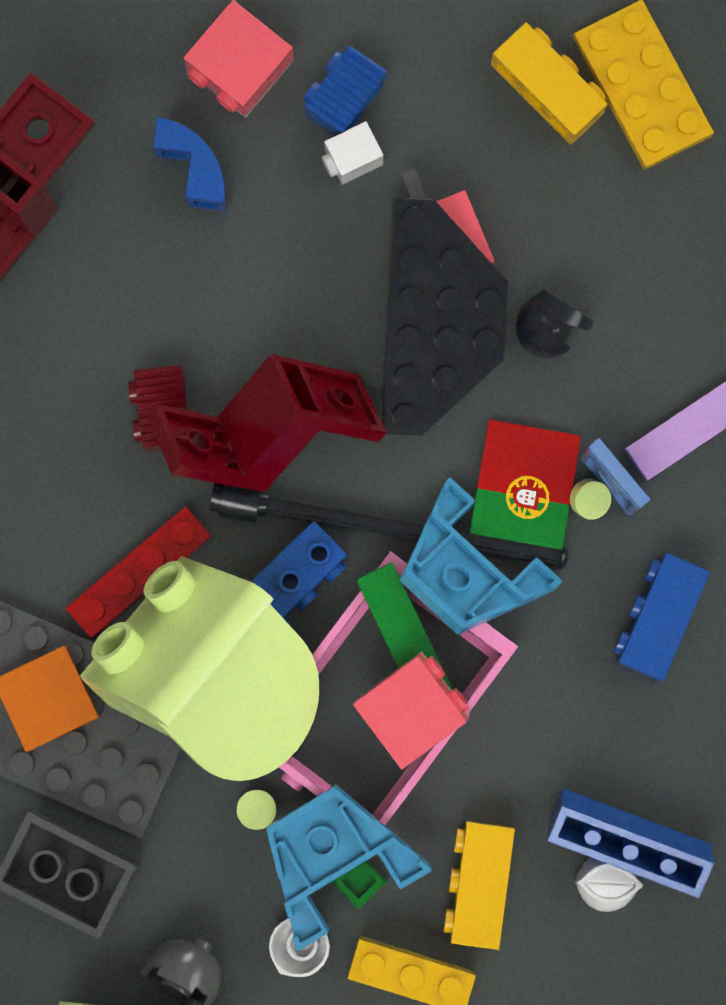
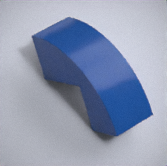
(205, 179)

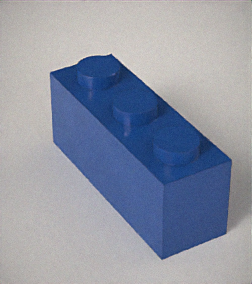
(660, 616)

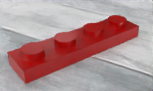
(126, 580)

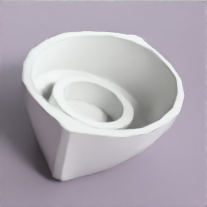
(605, 885)
(294, 962)

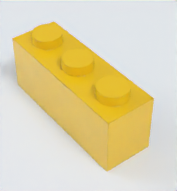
(549, 82)
(479, 885)
(410, 974)

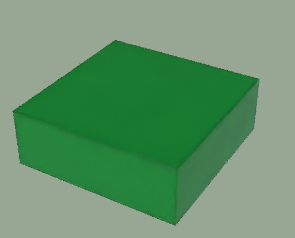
(360, 883)

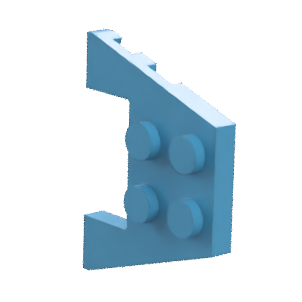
(457, 578)
(325, 842)

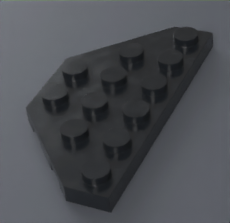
(440, 317)

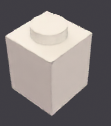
(352, 153)

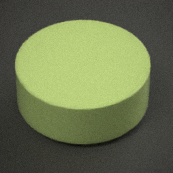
(590, 499)
(256, 809)

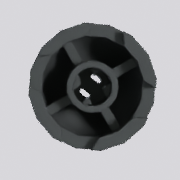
(185, 970)

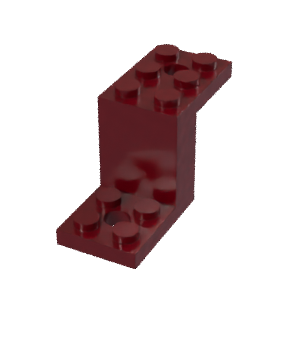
(32, 163)
(265, 424)

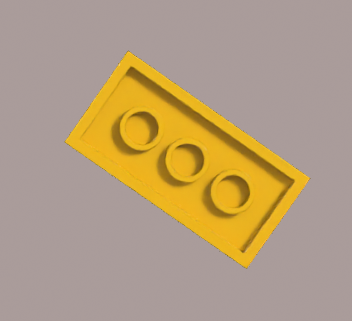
(643, 84)

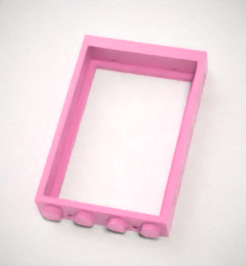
(482, 637)

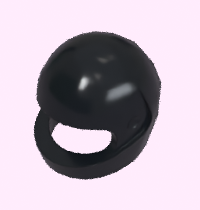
(544, 323)

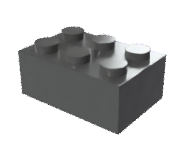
(66, 874)

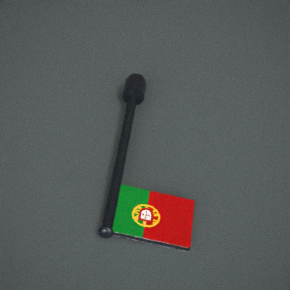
(516, 509)

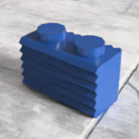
(345, 91)

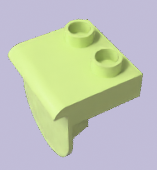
(210, 670)

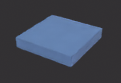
(615, 477)

